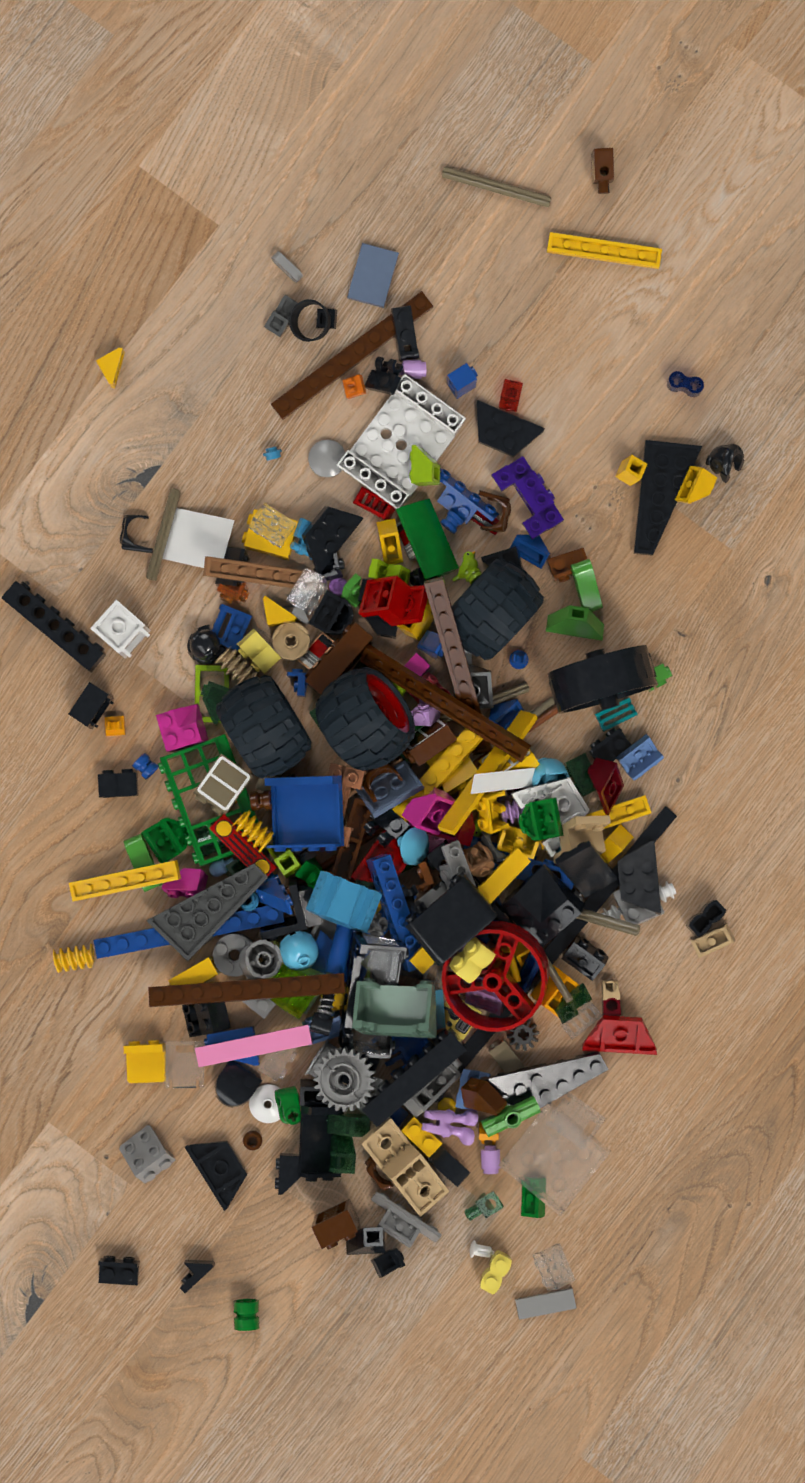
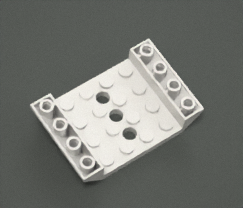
(411, 417)

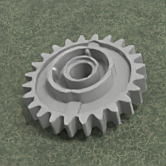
(359, 1079)

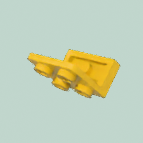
(145, 1061)

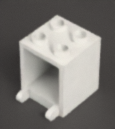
(120, 629)

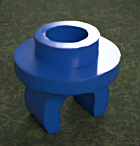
(518, 659)

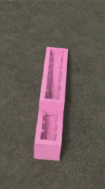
(254, 1045)

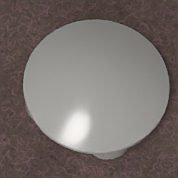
(325, 457)

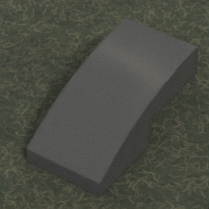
(279, 318)

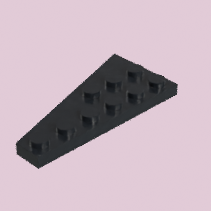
(658, 489)

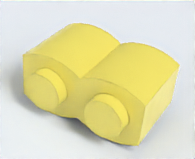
(258, 651)
(472, 960)
(498, 1268)

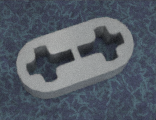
(287, 267)

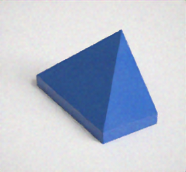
(531, 550)
(505, 712)
(528, 972)

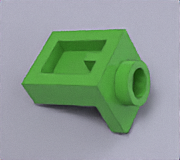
(351, 590)

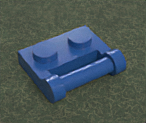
(235, 629)

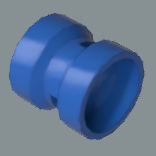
(145, 766)

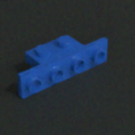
(462, 501)

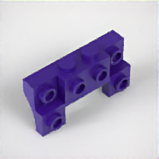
(533, 493)

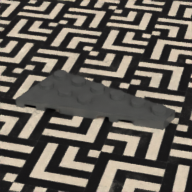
(202, 915)

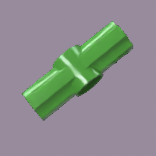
(521, 1111)

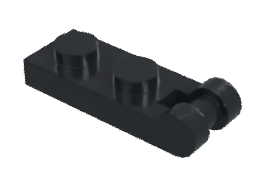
(404, 332)

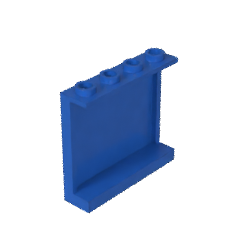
(306, 813)

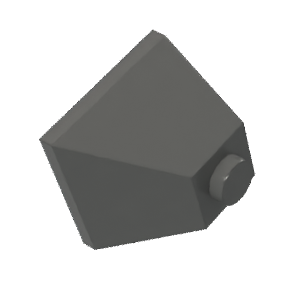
(483, 686)

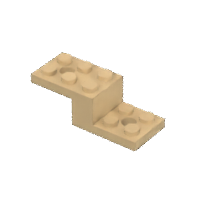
(404, 1166)

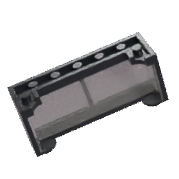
(374, 959)

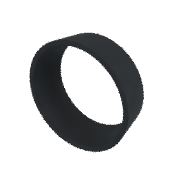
(293, 319)

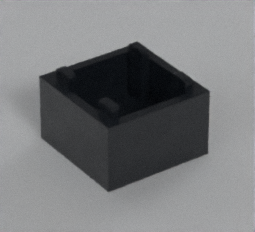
(91, 706)

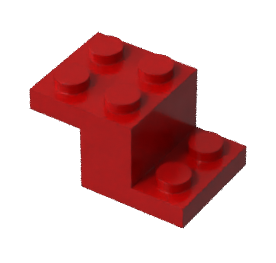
(393, 601)

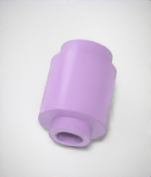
(414, 369)
(490, 1159)

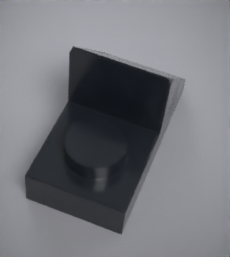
(199, 1269)

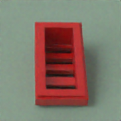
(388, 511)

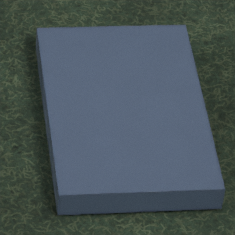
(373, 275)
(391, 790)

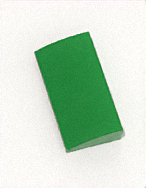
(427, 539)

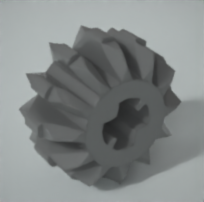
(519, 1040)

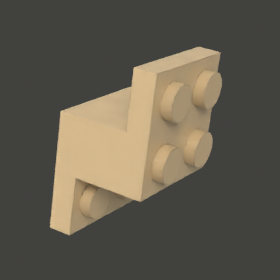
(581, 830)

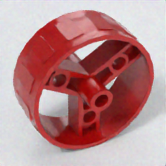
(494, 978)

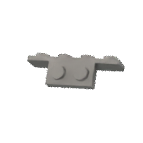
(454, 863)
(401, 1223)

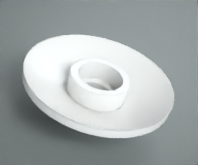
(257, 1107)

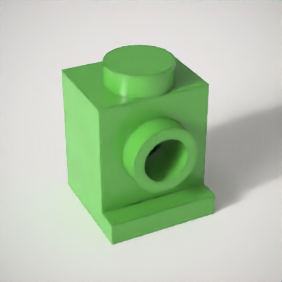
(662, 674)

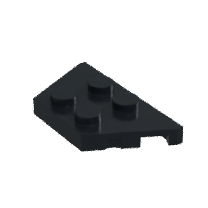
(503, 430)
(328, 534)
(640, 878)
(219, 1169)

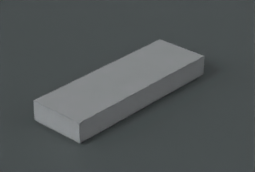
(545, 1303)

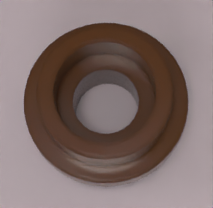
(248, 1145)

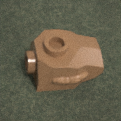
(479, 860)

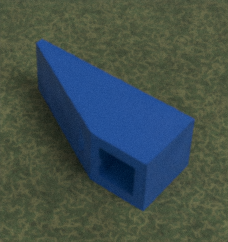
(431, 645)
(274, 894)

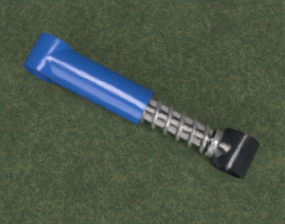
(336, 963)

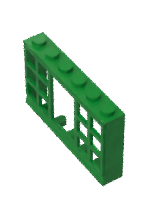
(243, 799)

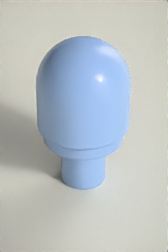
(218, 867)

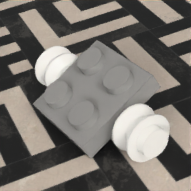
(636, 914)

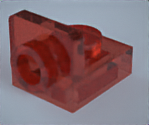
(510, 395)

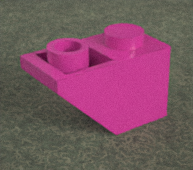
(191, 883)

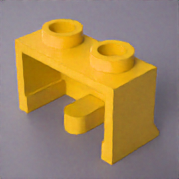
(488, 812)
(513, 837)

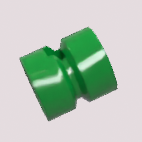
(246, 1314)

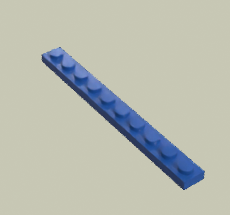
(151, 938)

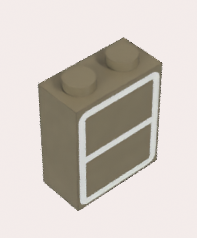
(222, 785)

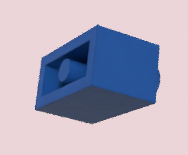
(462, 380)

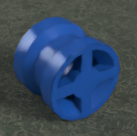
(451, 522)

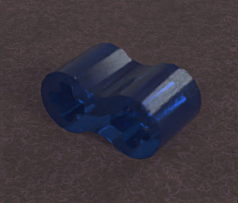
(685, 384)

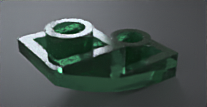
(568, 1010)

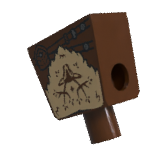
(602, 160)

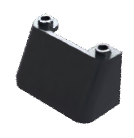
(451, 919)

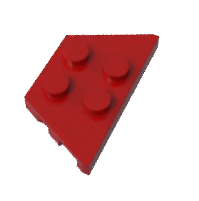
(362, 871)
(620, 1035)

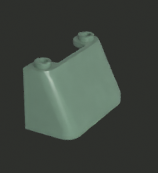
(395, 1009)

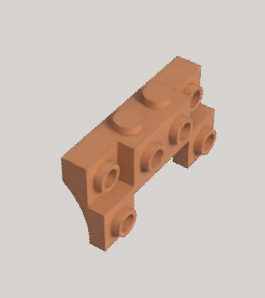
(350, 779)

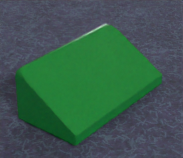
(531, 1205)

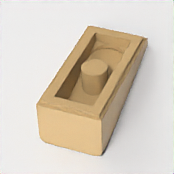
(713, 940)

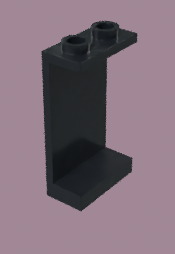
(315, 1143)

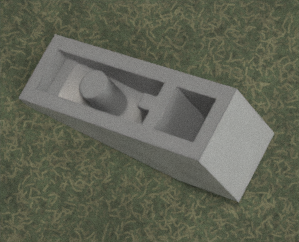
(432, 1091)

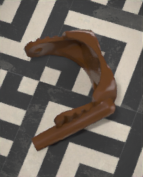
(502, 525)
(370, 776)
(372, 1171)

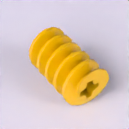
(253, 830)
(73, 959)

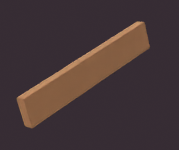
(250, 572)

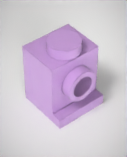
(425, 714)

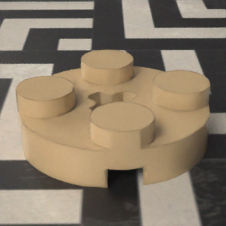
(291, 630)

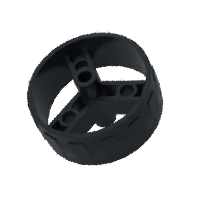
(602, 679)

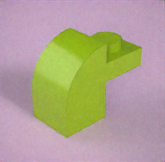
(380, 569)
(285, 861)

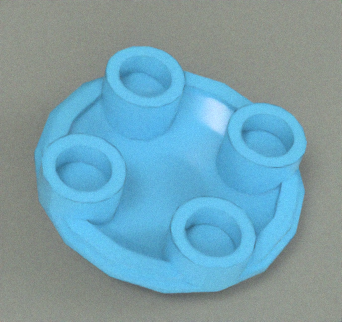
(414, 846)

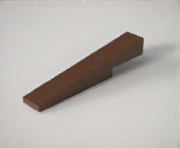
(347, 856)

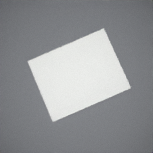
(197, 536)

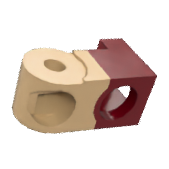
(611, 998)

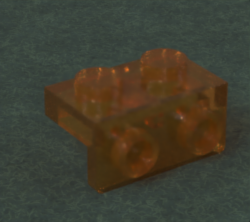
(229, 595)

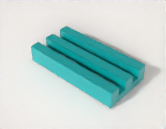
(601, 721)

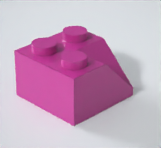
(182, 728)
(429, 810)

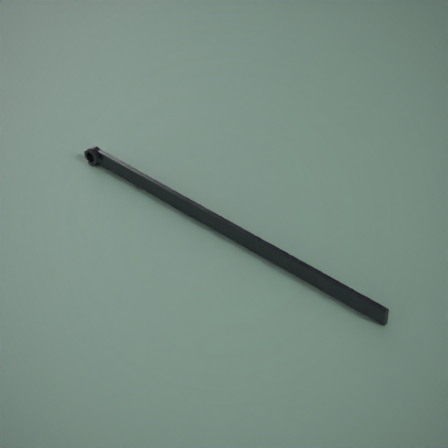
(568, 934)

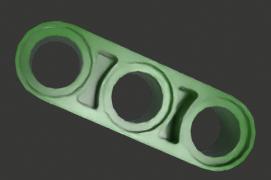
(586, 585)
(139, 855)

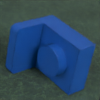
(299, 686)

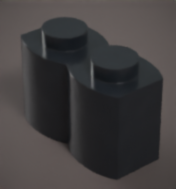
(118, 784)
(709, 914)

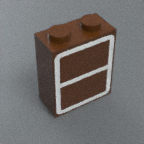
(429, 742)

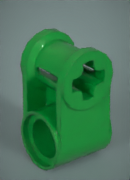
(287, 1103)

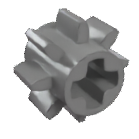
(378, 925)

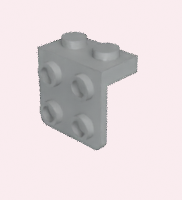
(146, 1154)

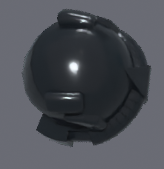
(721, 460)
(204, 645)

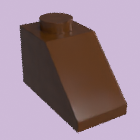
(482, 1097)

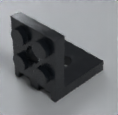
(292, 924)

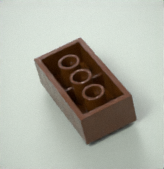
(340, 658)
(336, 1224)

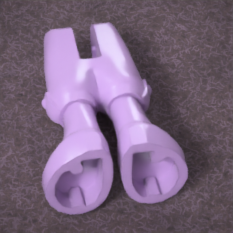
(445, 1118)

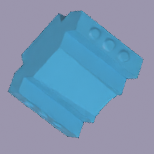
(343, 902)

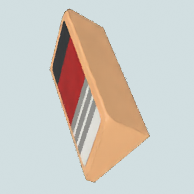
(317, 649)

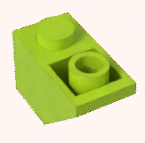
(424, 468)

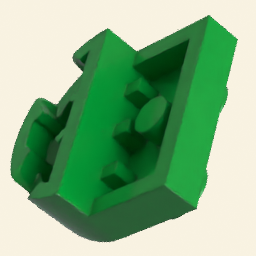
(541, 820)
(166, 839)

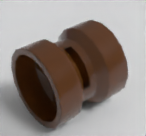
(260, 800)

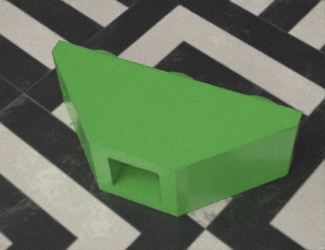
(575, 622)

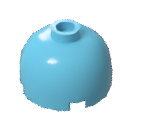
(548, 771)
(299, 951)

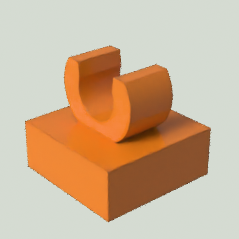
(354, 386)

